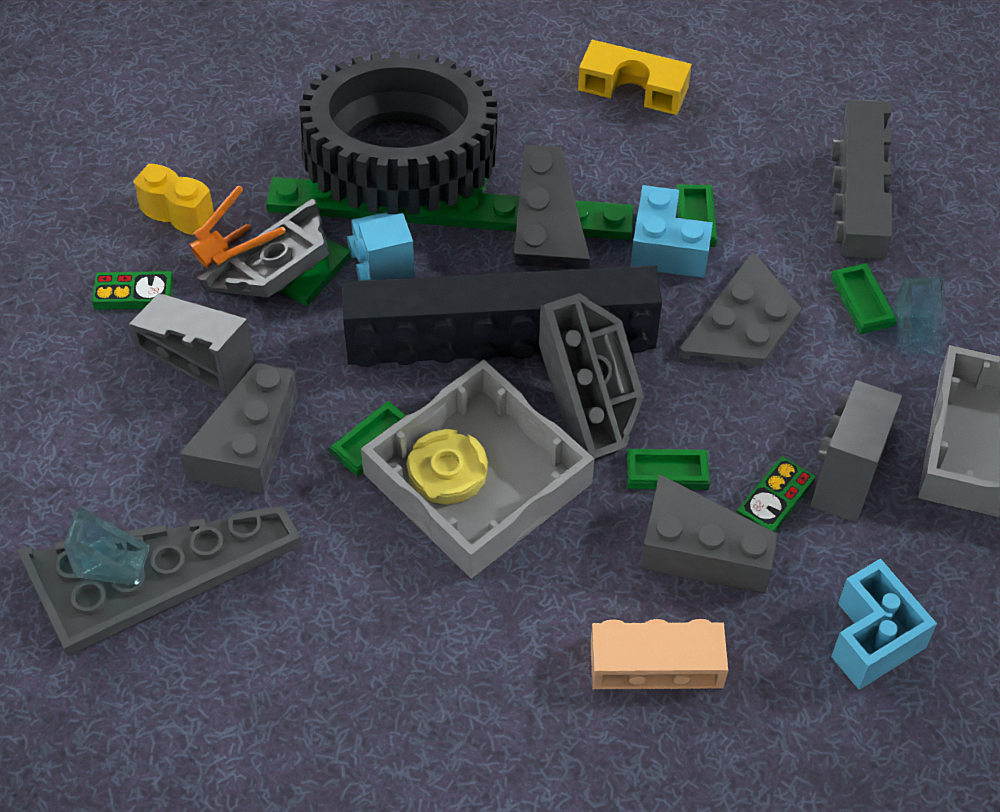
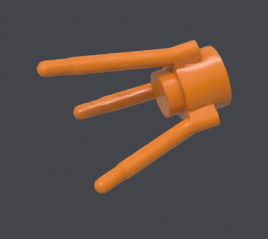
(214, 248)

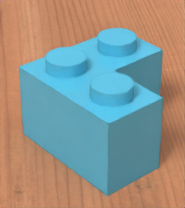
(668, 241)
(382, 247)
(886, 626)

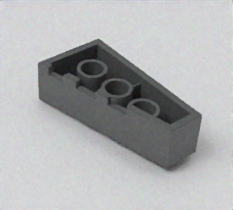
(863, 180)

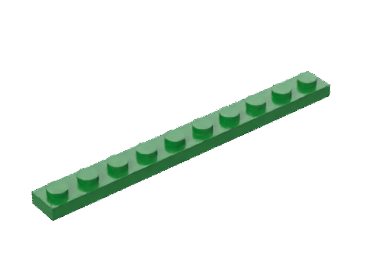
(476, 211)

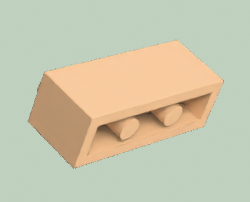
(658, 655)

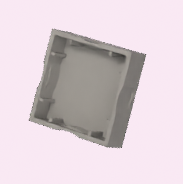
(965, 434)
(528, 478)

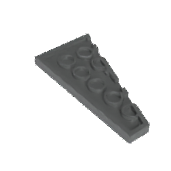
(176, 569)

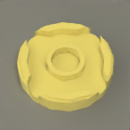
(447, 466)

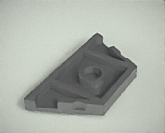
(275, 262)
(745, 319)

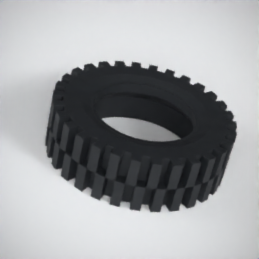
(398, 91)

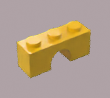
(610, 65)

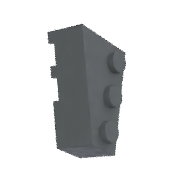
(548, 216)

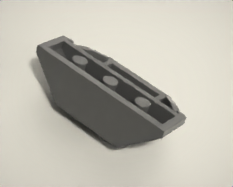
(590, 373)

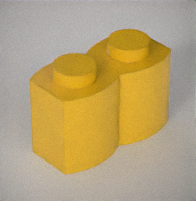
(173, 198)

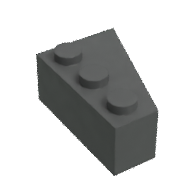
(196, 340)
(245, 432)
(854, 449)
(706, 541)

